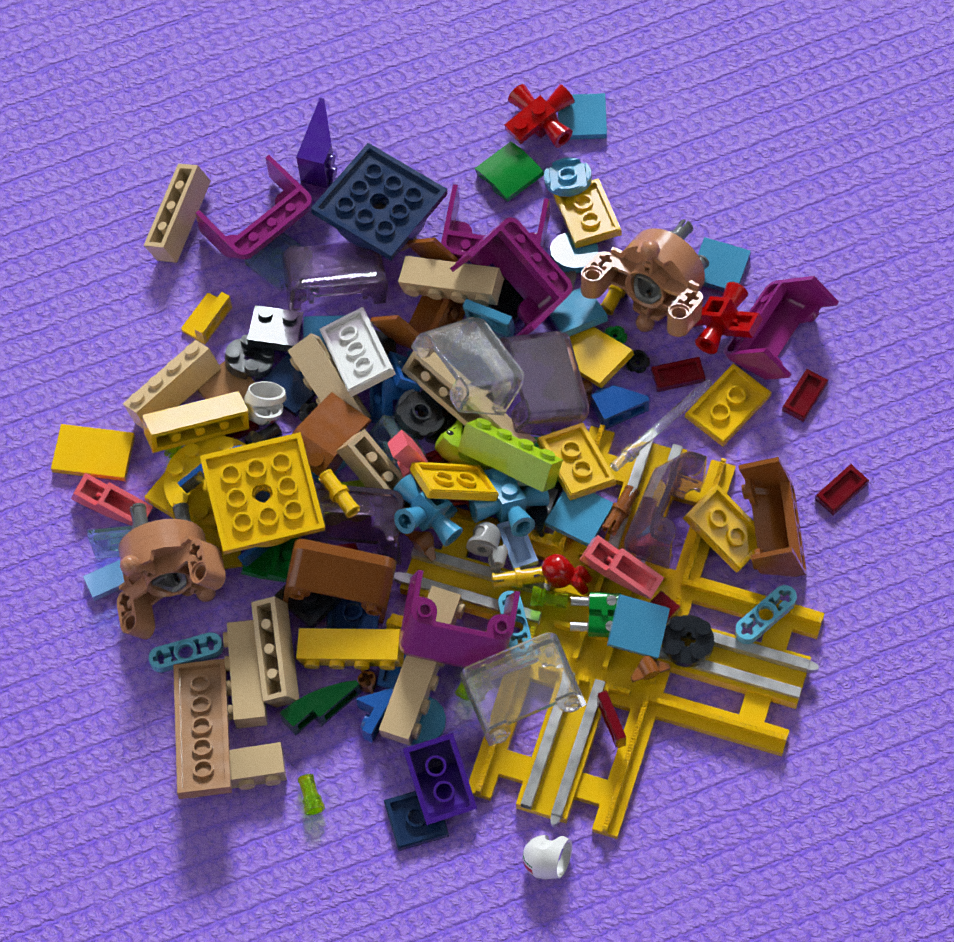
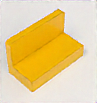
(207, 317)

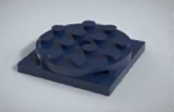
(379, 179)

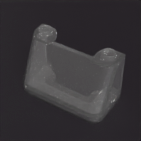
(478, 361)
(520, 685)

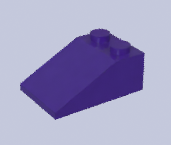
(315, 154)
(439, 778)

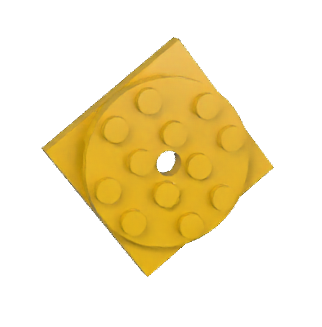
(268, 466)
(167, 491)

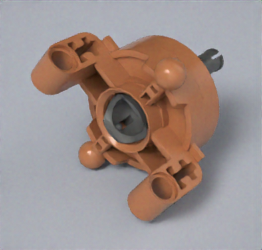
(657, 274)
(161, 562)

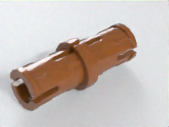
(620, 510)

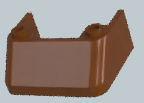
(429, 312)
(775, 518)
(340, 574)

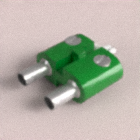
(600, 613)

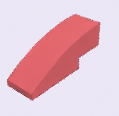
(405, 452)
(106, 499)
(621, 567)

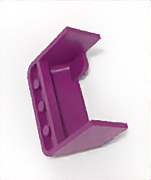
(288, 209)
(459, 237)
(526, 269)
(782, 308)
(447, 643)

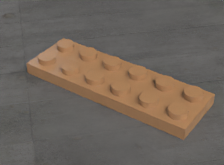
(202, 729)

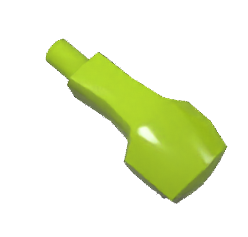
(448, 445)

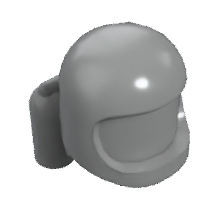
(486, 543)

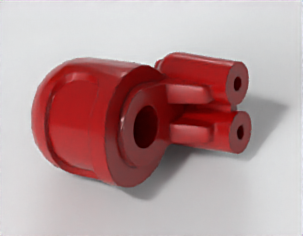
(561, 573)

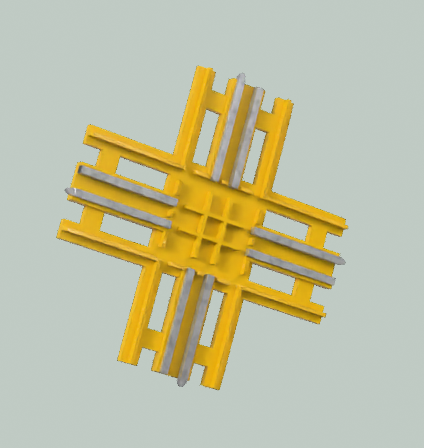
(555, 771)

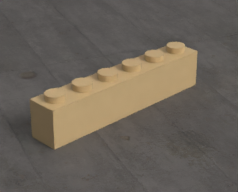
(437, 382)
(418, 679)

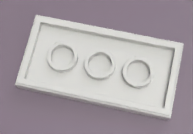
(357, 351)

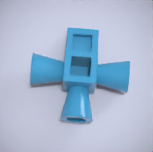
(509, 504)
(425, 512)

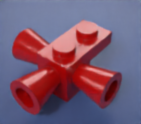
(539, 115)
(724, 319)

